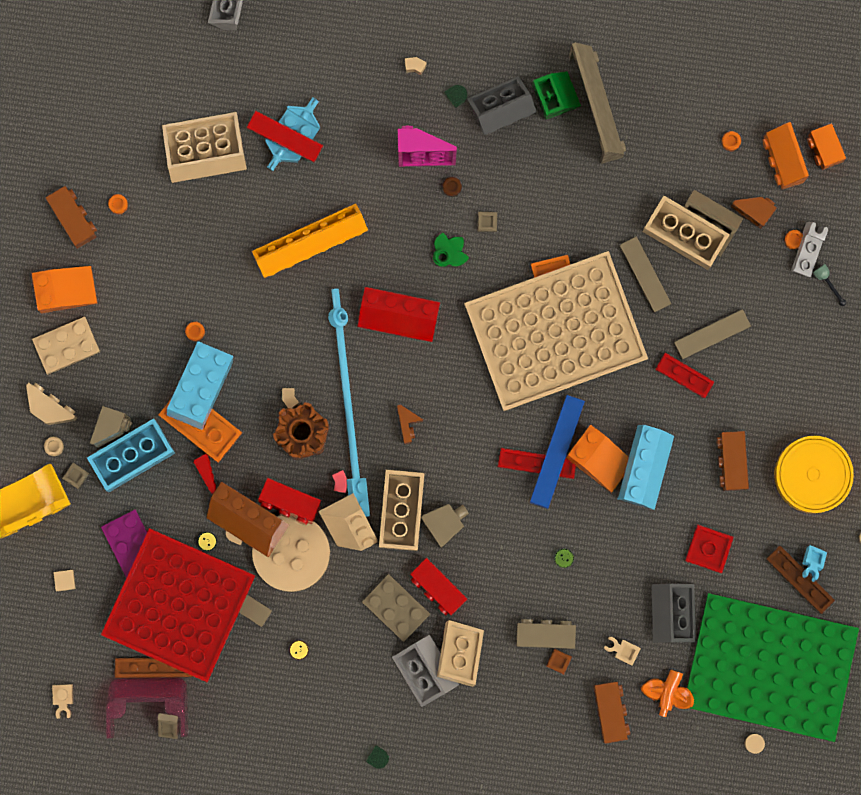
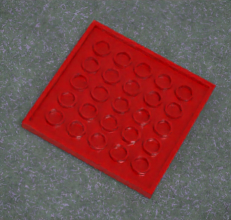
(178, 605)

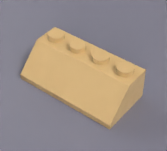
(686, 233)

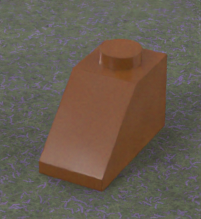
(755, 209)

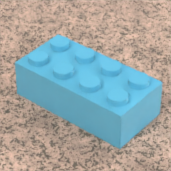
(199, 385)
(131, 455)

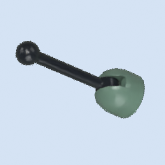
(822, 274)

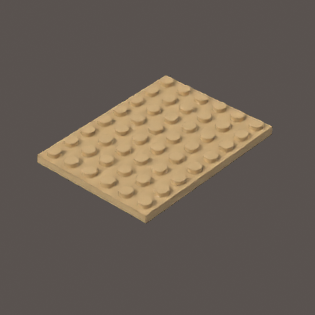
(556, 331)

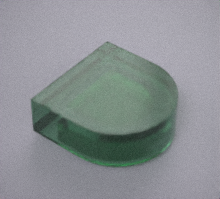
(457, 95)
(378, 758)

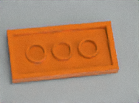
(215, 437)

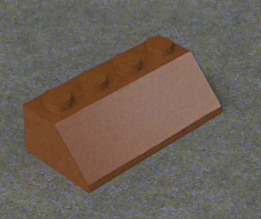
(245, 519)

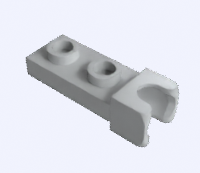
(809, 249)

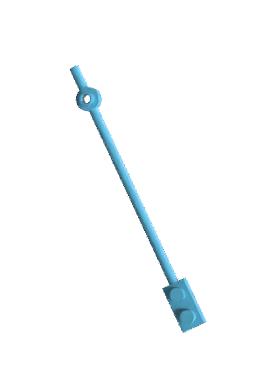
(339, 318)

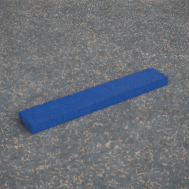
(557, 452)

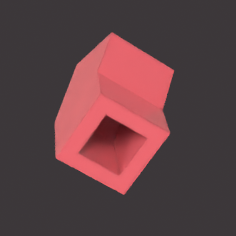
(340, 482)

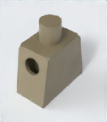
(444, 523)

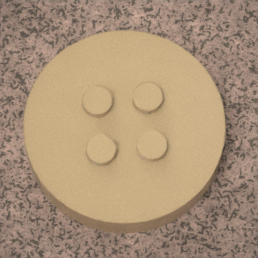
(297, 559)

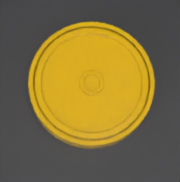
(813, 474)

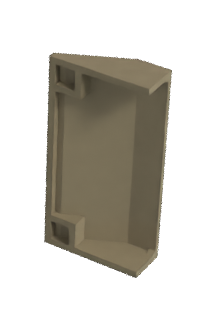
(608, 138)

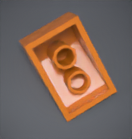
(64, 288)
(599, 458)

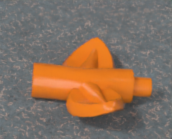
(668, 693)

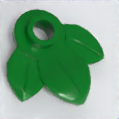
(451, 249)

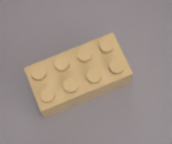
(401, 510)

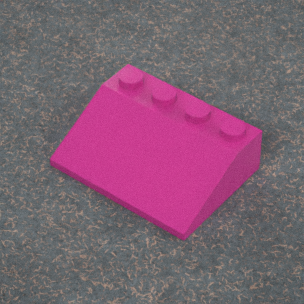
(423, 149)

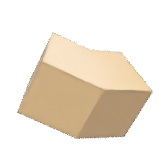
(415, 65)
(288, 397)

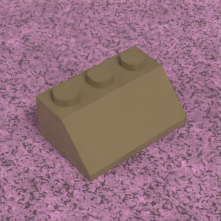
(715, 214)
(110, 427)

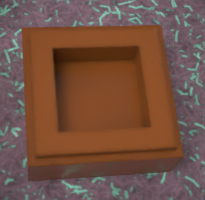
(559, 661)

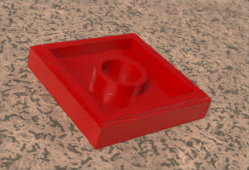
(709, 549)

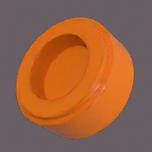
(731, 141)
(118, 204)
(793, 239)
(195, 331)

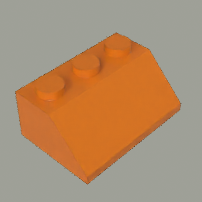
(785, 156)

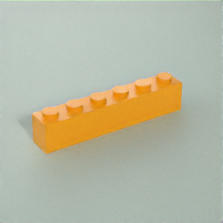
(310, 240)

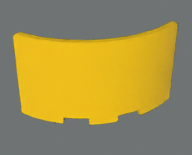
(31, 500)

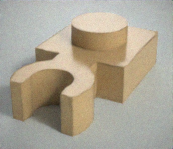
(625, 651)
(62, 696)

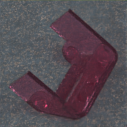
(168, 690)

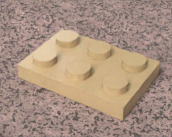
(66, 345)
(460, 653)

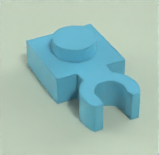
(814, 560)

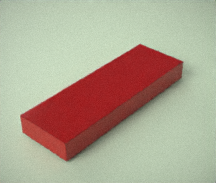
(684, 375)

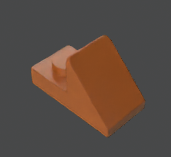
(407, 417)

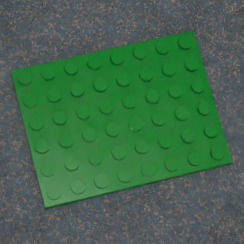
(771, 667)

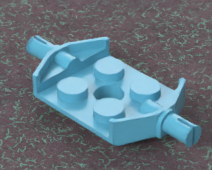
(300, 120)

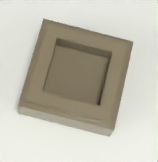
(487, 222)
(75, 475)

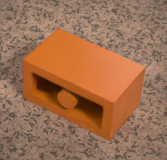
(826, 146)

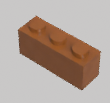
(72, 216)
(733, 461)
(611, 712)

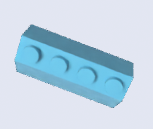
(646, 466)

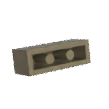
(546, 634)

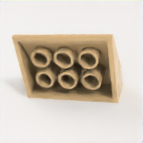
(204, 147)

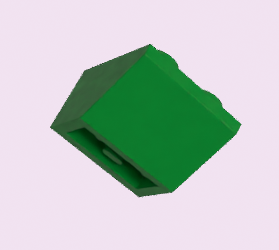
(555, 94)

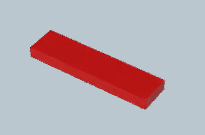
(285, 136)
(530, 462)

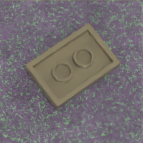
(396, 608)

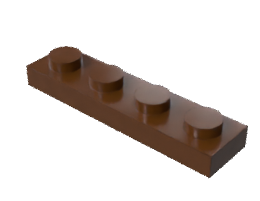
(793, 574)

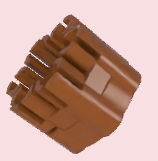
(302, 415)

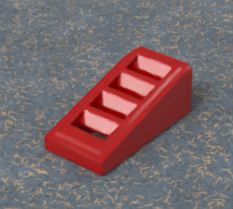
(204, 467)

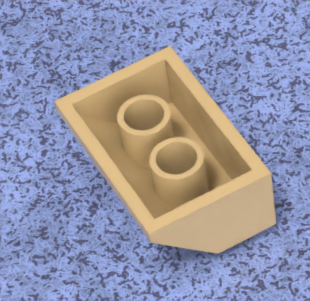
(348, 524)

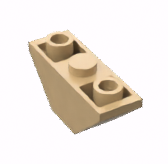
(47, 407)

